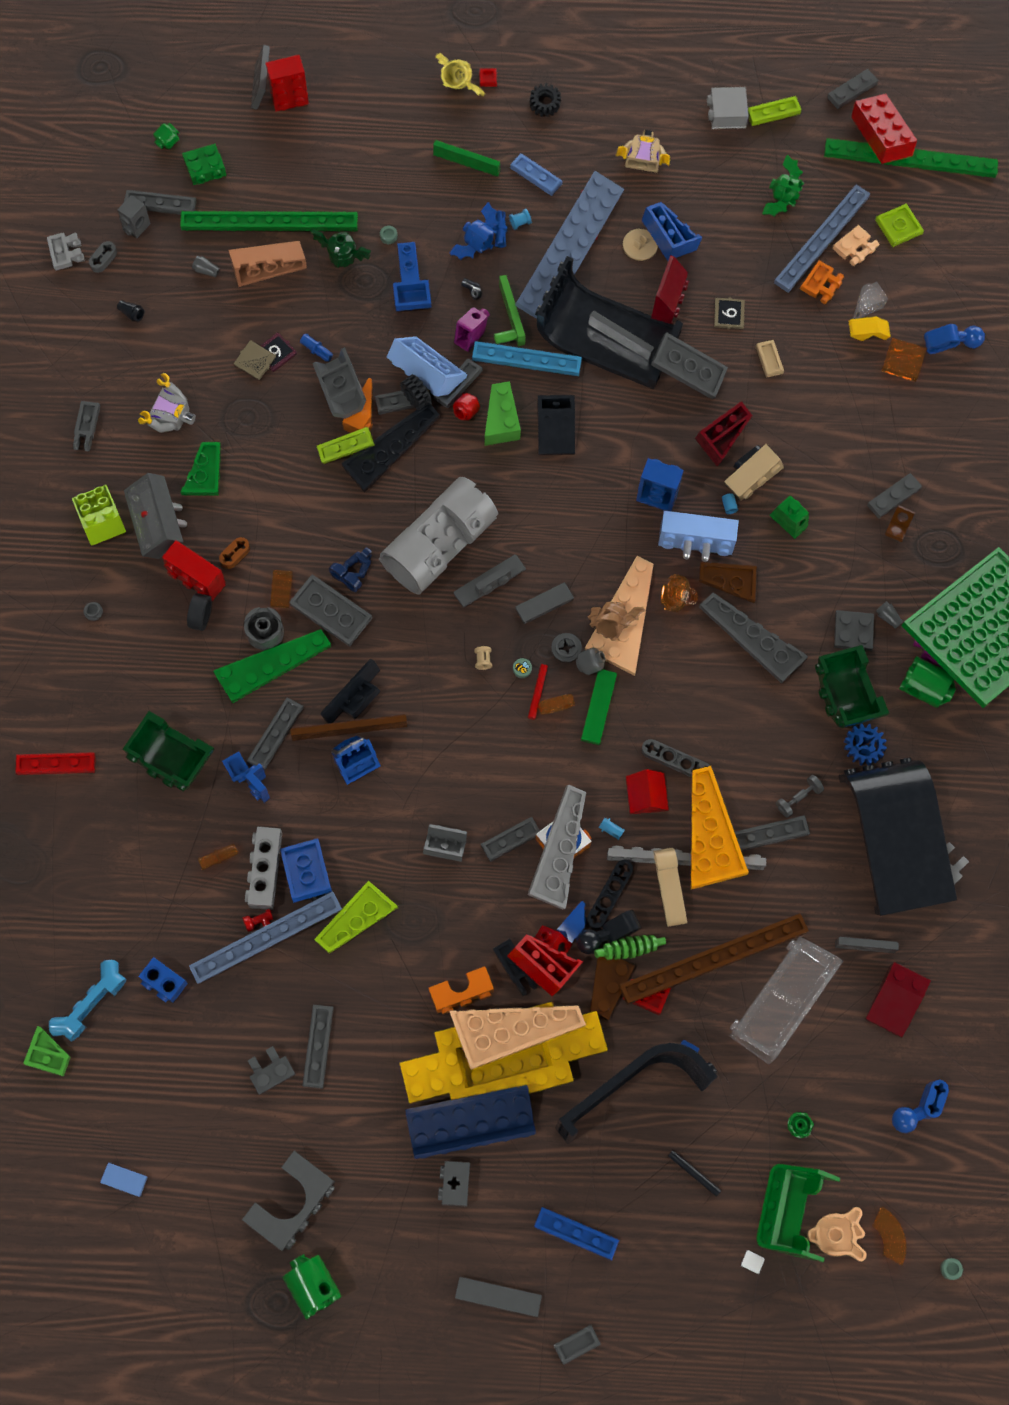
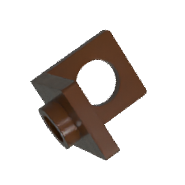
(897, 528)

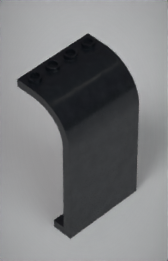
(565, 326)
(902, 835)
(677, 1054)

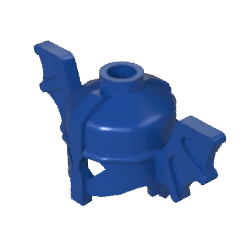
(477, 234)

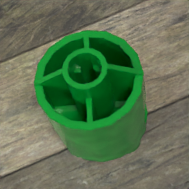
(928, 683)
(311, 1285)

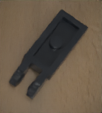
(514, 972)

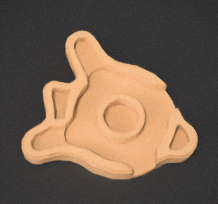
(838, 1234)

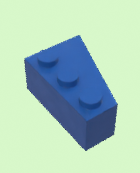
(668, 232)

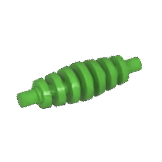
(630, 947)

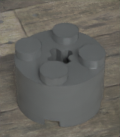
(272, 624)

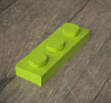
(774, 111)
(345, 445)

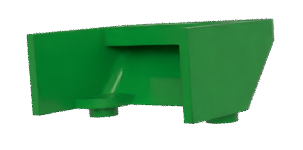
(785, 1208)

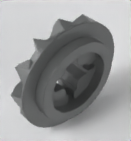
(571, 641)

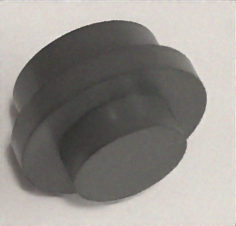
(93, 611)

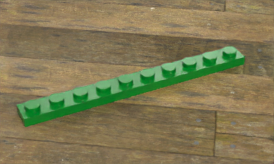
(921, 159)
(268, 221)

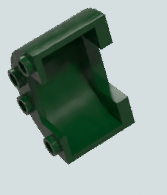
(848, 688)
(167, 752)

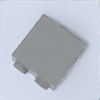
(728, 107)

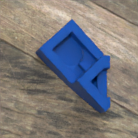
(574, 923)

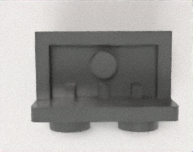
(445, 842)

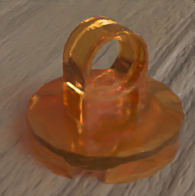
(676, 593)

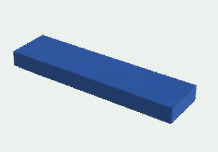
(576, 1233)

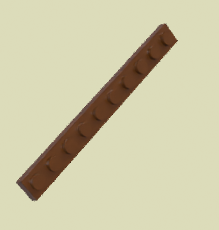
(713, 959)

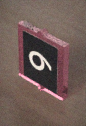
(282, 350)

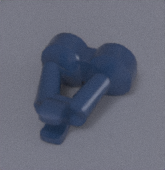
(350, 579)

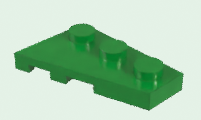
(205, 473)

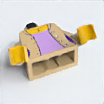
(644, 153)

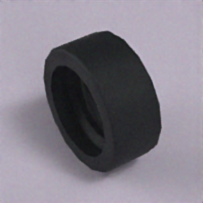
(199, 611)

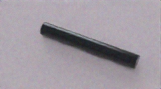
(694, 1173)

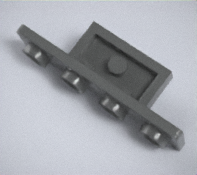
(489, 581)

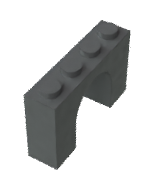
(282, 1231)

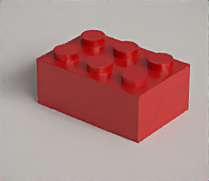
(287, 83)
(193, 570)

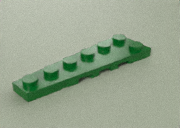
(261, 668)

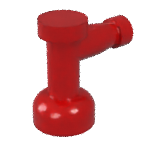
(265, 918)

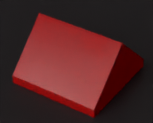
(647, 792)

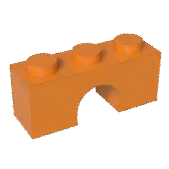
(445, 998)

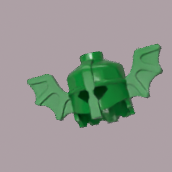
(785, 188)

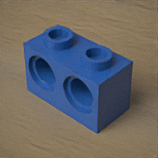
(165, 977)

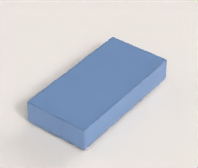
(124, 1179)

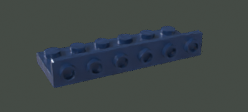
(470, 1122)

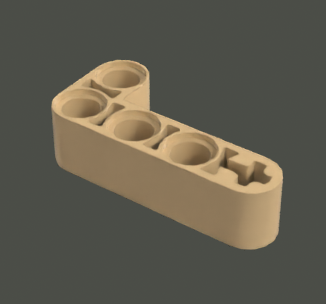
(670, 886)

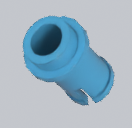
(611, 828)

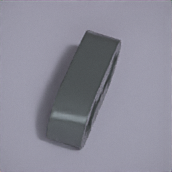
(102, 256)

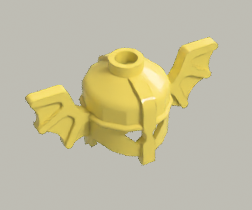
(451, 74)

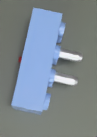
(698, 533)

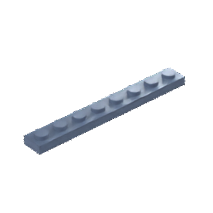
(822, 238)
(265, 937)

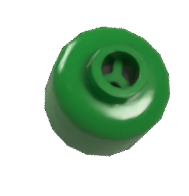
(166, 136)

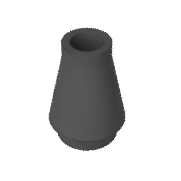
(204, 266)
(889, 614)

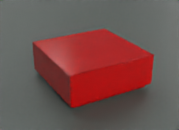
(488, 77)

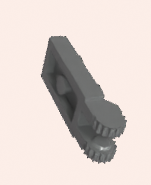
(86, 424)

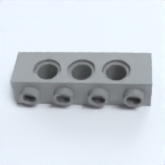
(265, 898)

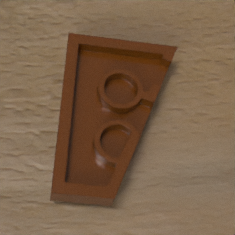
(730, 578)
(606, 989)

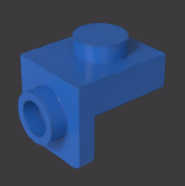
(236, 767)

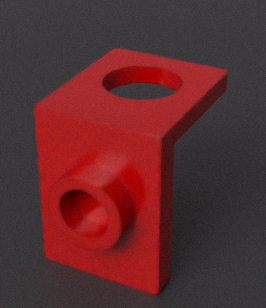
(553, 938)

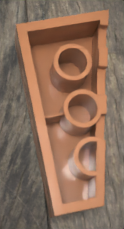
(266, 261)

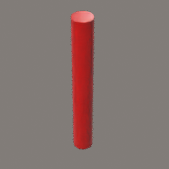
(537, 692)

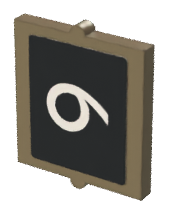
(729, 313)

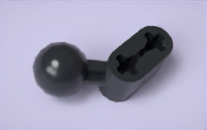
(615, 929)

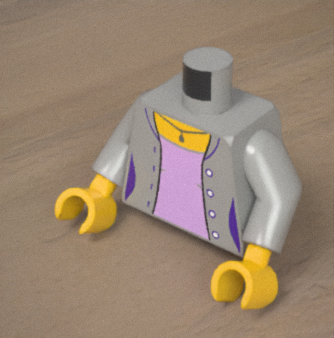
(169, 409)

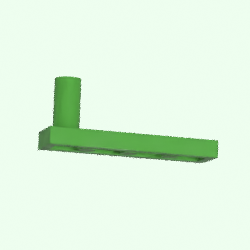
(517, 332)

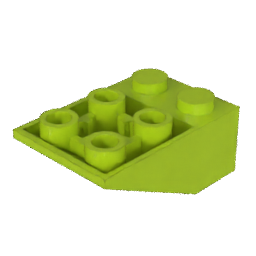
(98, 515)

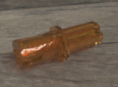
(218, 856)

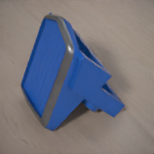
(355, 758)

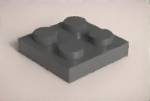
(853, 630)

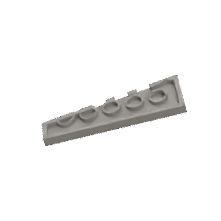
(555, 865)

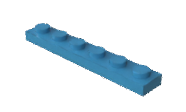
(526, 358)

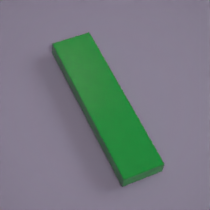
(466, 158)
(599, 707)

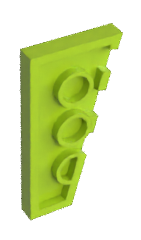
(358, 915)

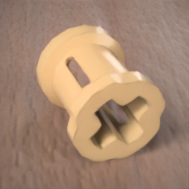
(483, 658)

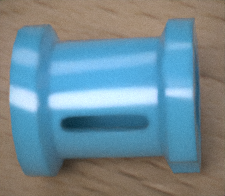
(520, 219)

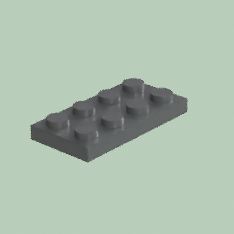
(689, 366)
(330, 610)

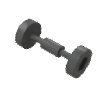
(815, 785)

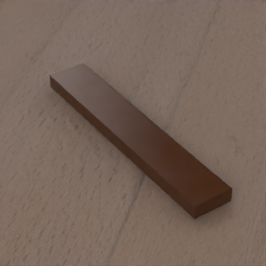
(348, 727)

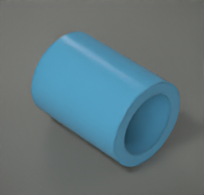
(729, 503)

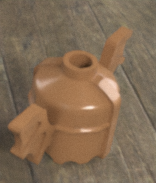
(613, 618)

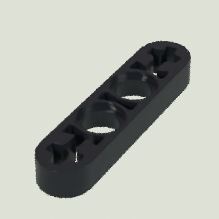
(608, 893)

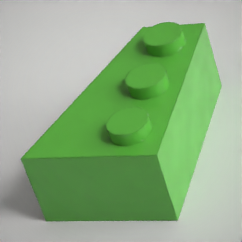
(502, 416)

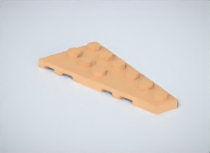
(631, 593)
(502, 1032)

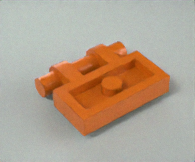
(816, 280)

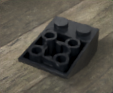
(556, 424)

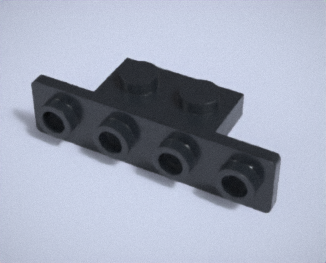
(355, 695)

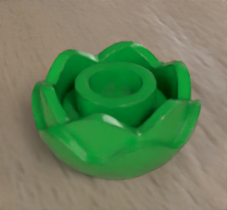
(805, 1120)

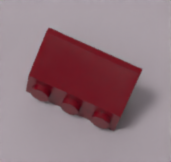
(670, 292)

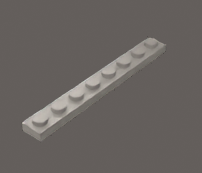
(637, 854)

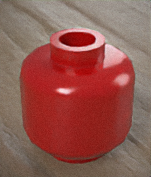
(466, 407)

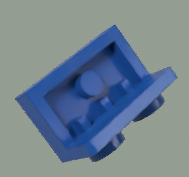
(254, 777)

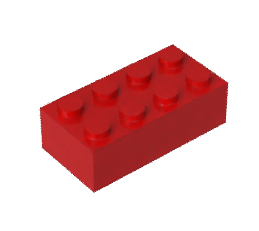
(884, 128)

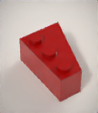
(543, 964)

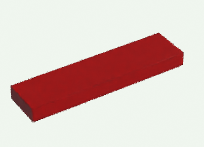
(55, 763)

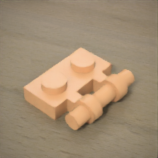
(852, 242)

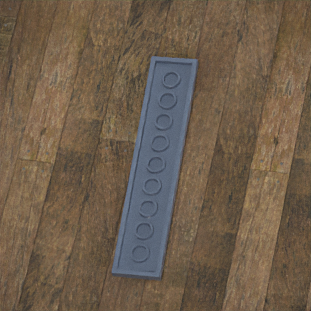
(573, 238)

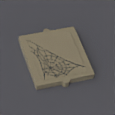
(255, 360)

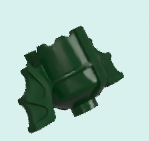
(341, 248)

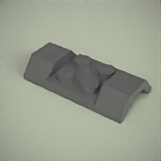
(341, 386)

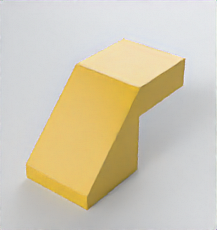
(866, 327)

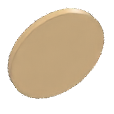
(639, 245)

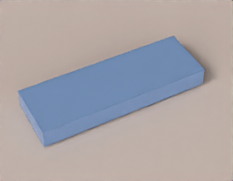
(536, 174)

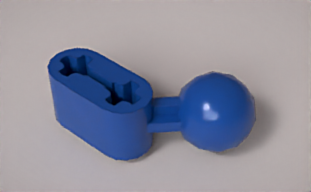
(949, 337)
(906, 1119)

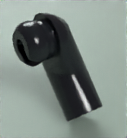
(475, 289)

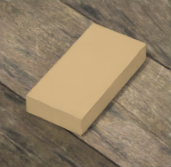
(769, 358)

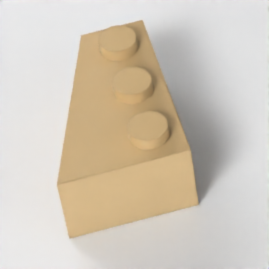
(754, 473)

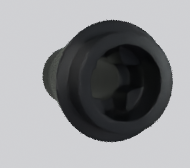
(132, 311)

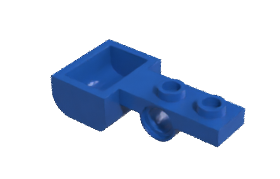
(411, 292)

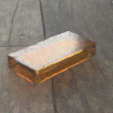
(281, 589)

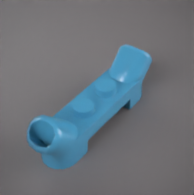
(71, 1025)

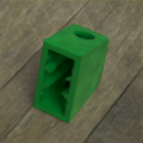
(791, 516)

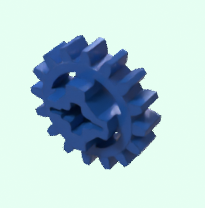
(861, 736)

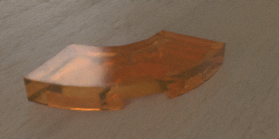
(892, 1235)

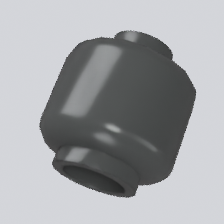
(590, 661)

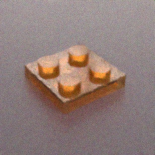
(904, 359)

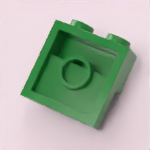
(204, 164)

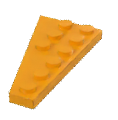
(713, 840)

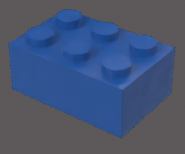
(659, 484)

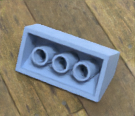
(428, 365)

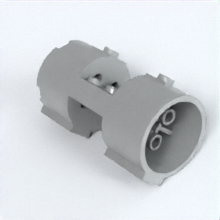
(438, 535)

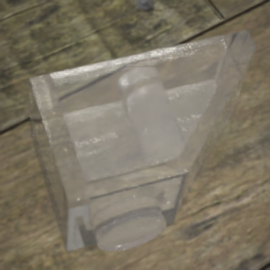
(869, 300)

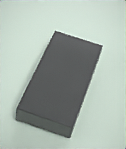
(577, 1344)

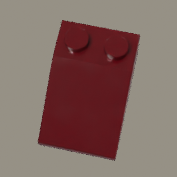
(897, 999)

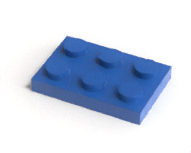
(305, 870)

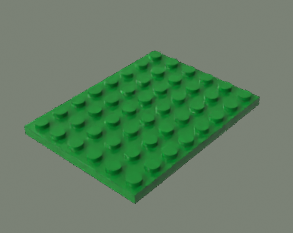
(969, 628)

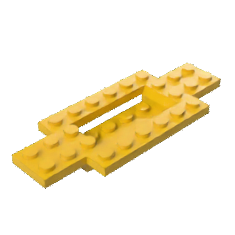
(537, 1067)

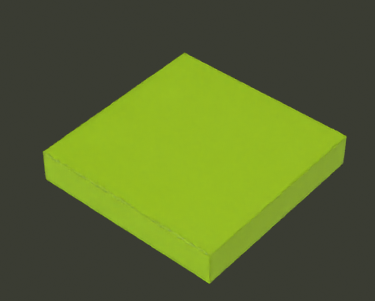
(899, 225)

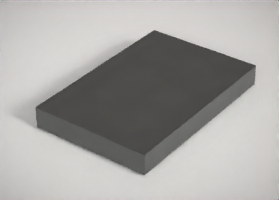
(260, 77)

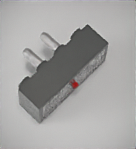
(153, 515)

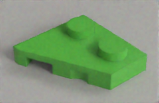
(46, 1054)

